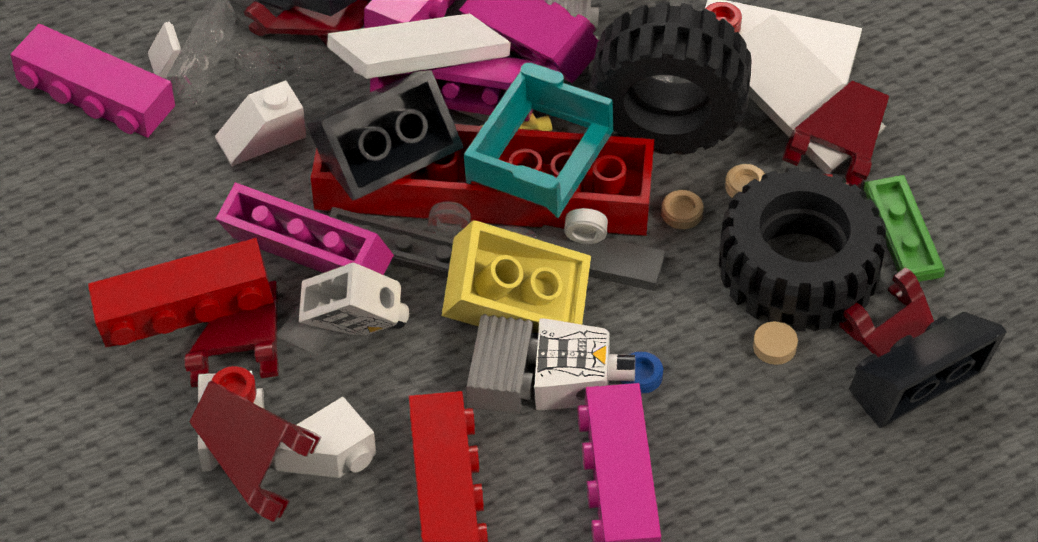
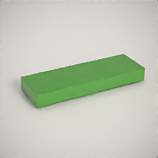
(905, 228)

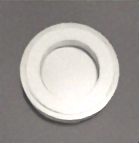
(585, 226)

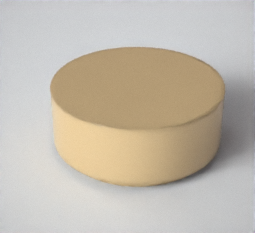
(740, 176)
(682, 209)
(775, 343)

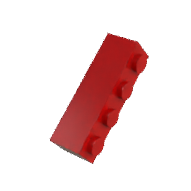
(180, 293)
(445, 468)

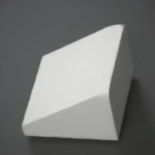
(164, 50)

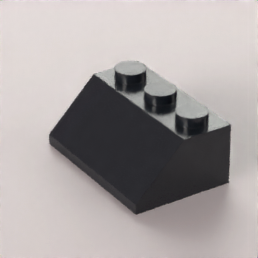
(385, 134)
(925, 366)

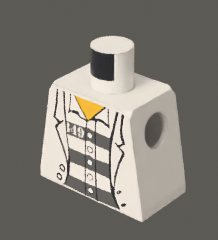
(352, 301)
(572, 359)

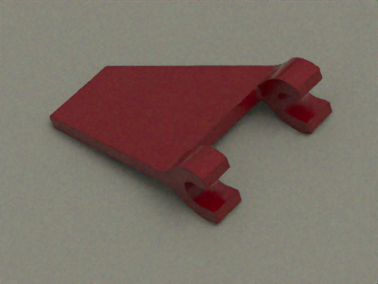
(304, 21)
(846, 124)
(908, 321)
(239, 333)
(245, 443)

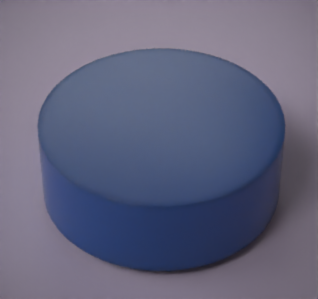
(647, 372)

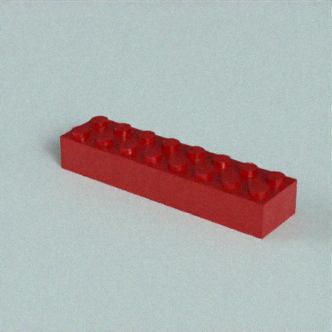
(614, 184)

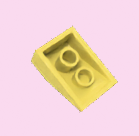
(513, 278)

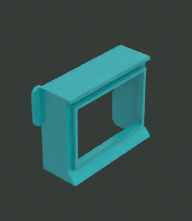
(543, 91)

